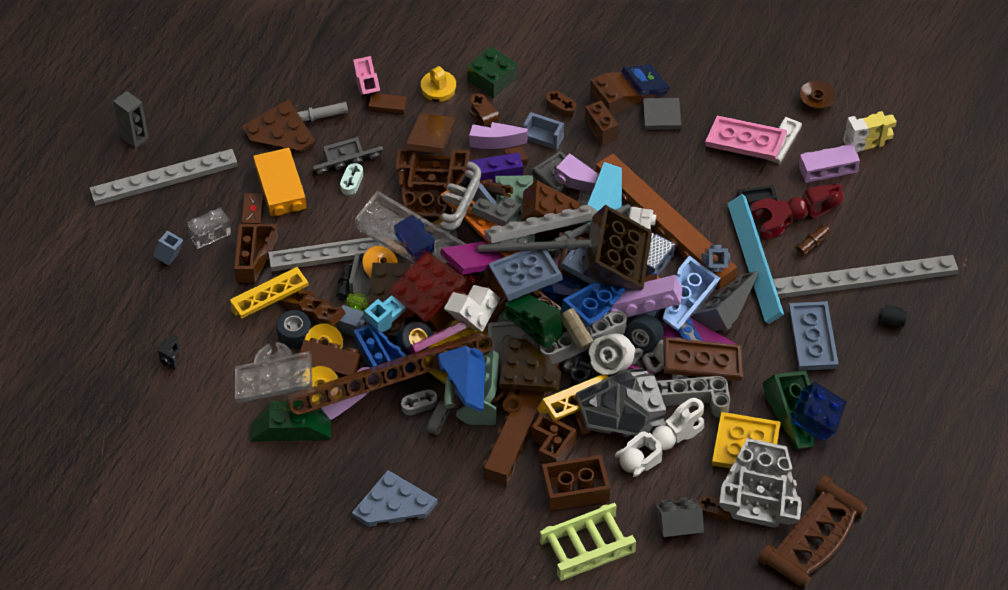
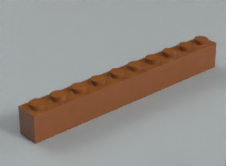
(668, 221)

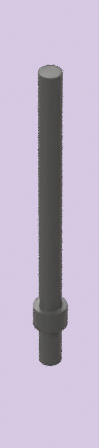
(585, 228)
(570, 244)

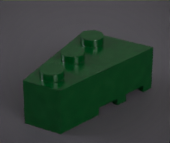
(535, 318)

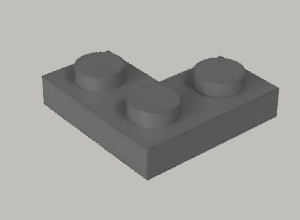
(498, 214)

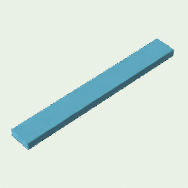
(755, 258)

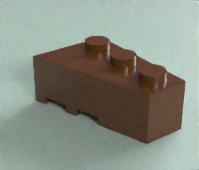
(253, 250)

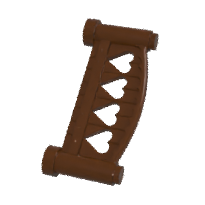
(832, 498)

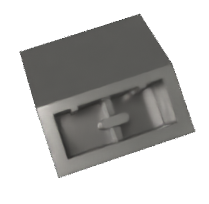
(679, 517)

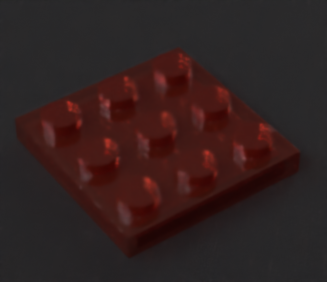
(426, 286)

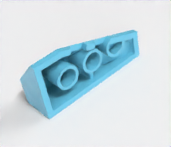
(607, 189)

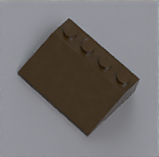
(617, 250)

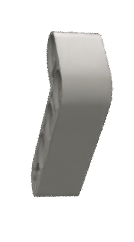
(680, 390)

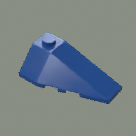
(467, 373)

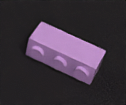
(829, 163)

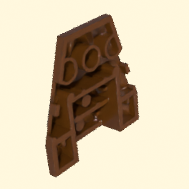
(427, 177)

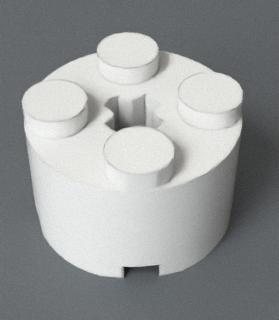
(608, 345)

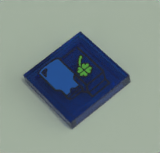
(645, 79)

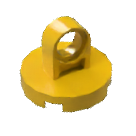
(438, 85)

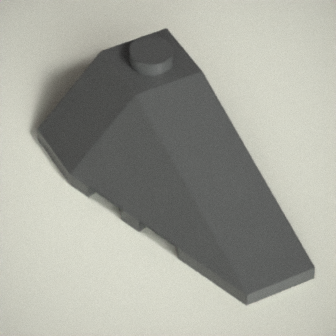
(726, 305)

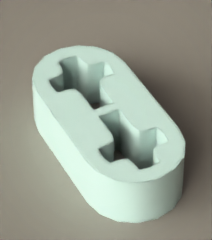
(348, 178)

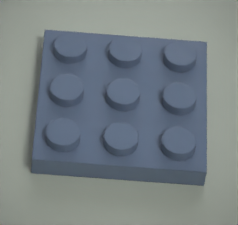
(525, 272)

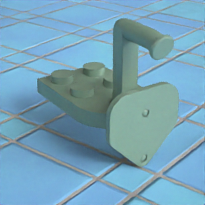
(470, 415)

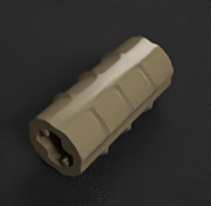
(576, 329)

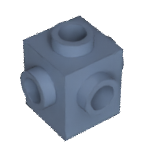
(723, 258)

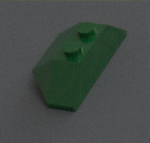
(281, 424)

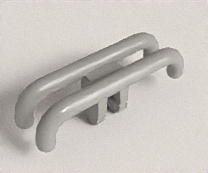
(461, 197)

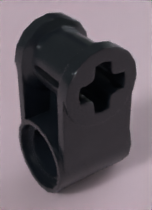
(581, 371)

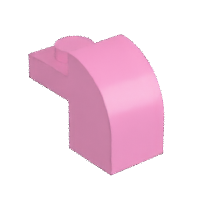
(365, 76)

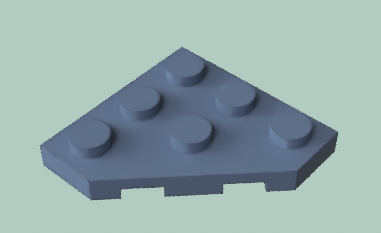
(393, 502)

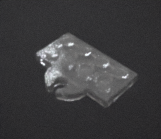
(273, 374)

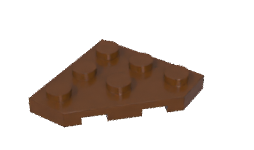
(280, 129)

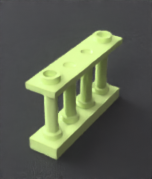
(594, 558)

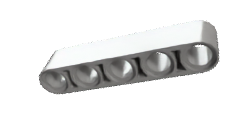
(608, 325)

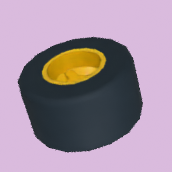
(412, 332)

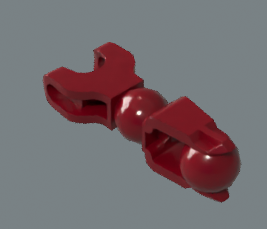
(815, 203)

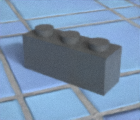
(130, 119)

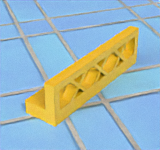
(268, 293)
(564, 399)

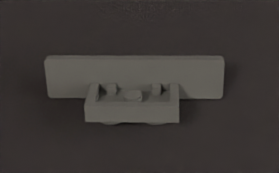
(344, 153)

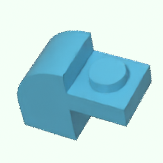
(382, 315)

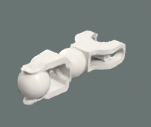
(663, 437)

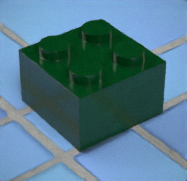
(492, 71)

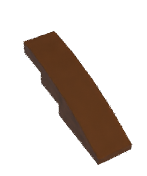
(314, 308)

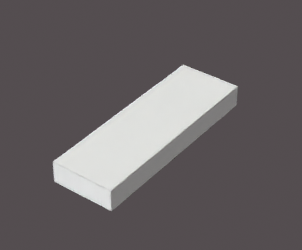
(792, 128)

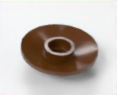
(817, 94)

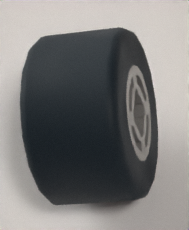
(293, 328)
(644, 332)

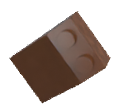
(615, 92)

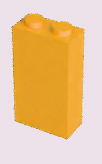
(280, 182)

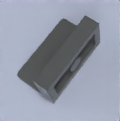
(358, 279)

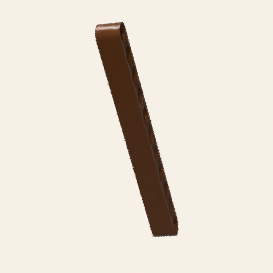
(380, 372)

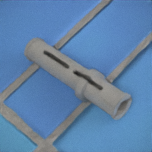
(322, 112)

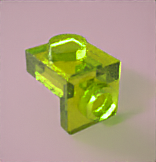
(358, 301)

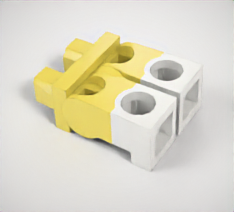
(869, 131)

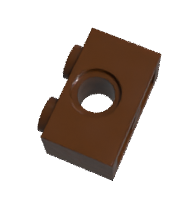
(601, 122)

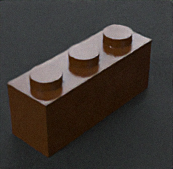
(339, 360)

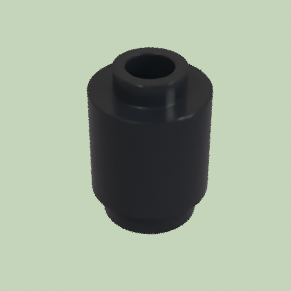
(893, 315)

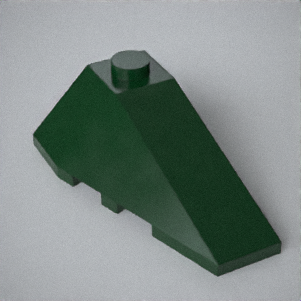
(783, 395)

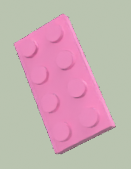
(746, 138)

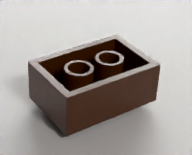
(542, 199)
(575, 482)

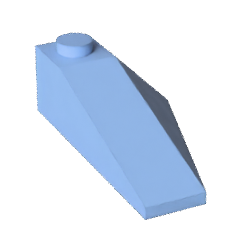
(696, 285)

